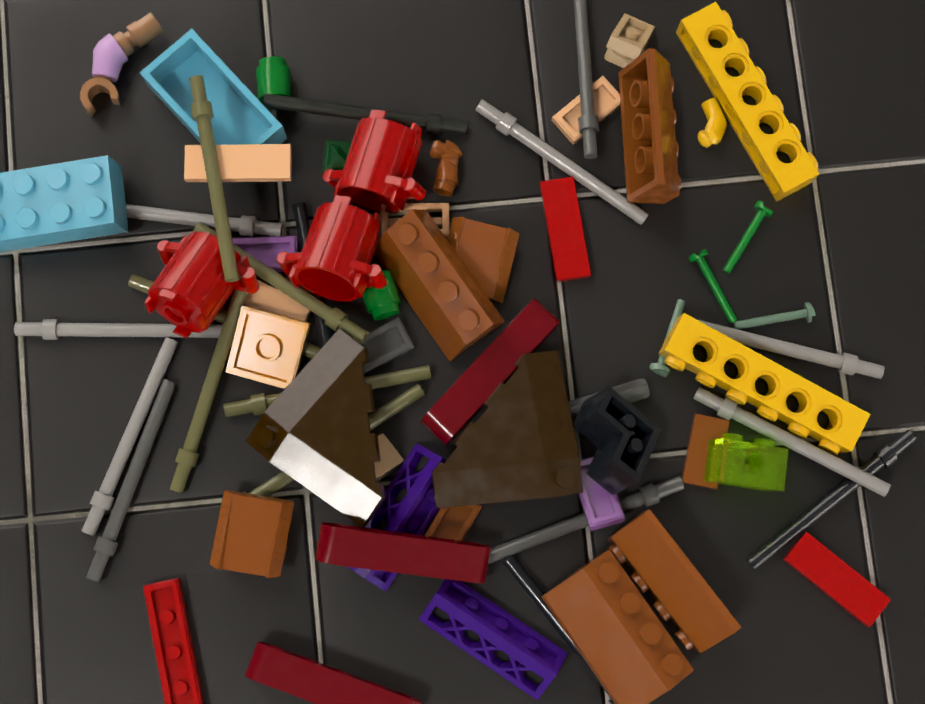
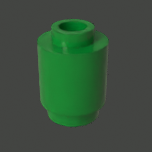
(273, 78)
(382, 302)

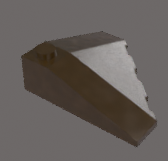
(323, 431)
(519, 444)

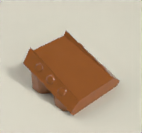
(486, 253)
(252, 534)

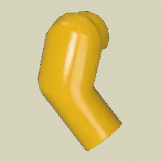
(715, 126)

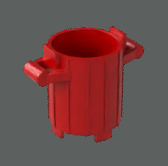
(380, 165)
(337, 253)
(193, 283)

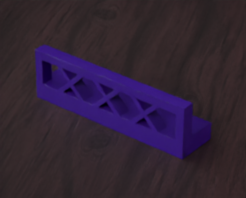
(409, 515)
(496, 631)

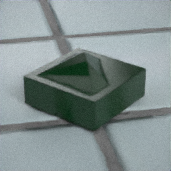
(335, 155)

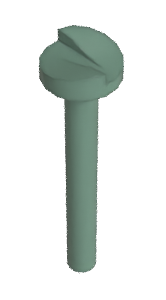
(806, 313)
(659, 367)

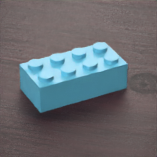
(237, 112)
(61, 203)

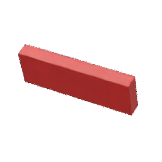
(565, 229)
(836, 579)

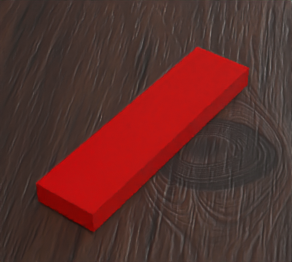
(173, 642)

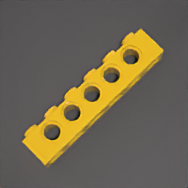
(745, 119)
(845, 419)

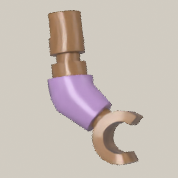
(111, 54)

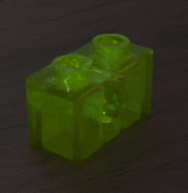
(764, 469)

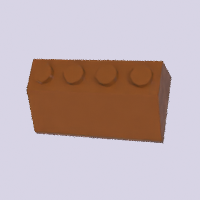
(649, 130)
(437, 283)
(673, 583)
(617, 632)

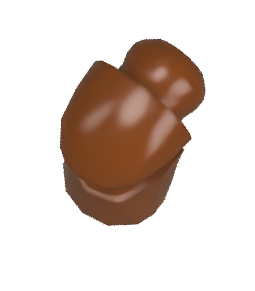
(447, 170)

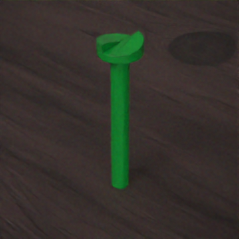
(762, 212)
(713, 284)

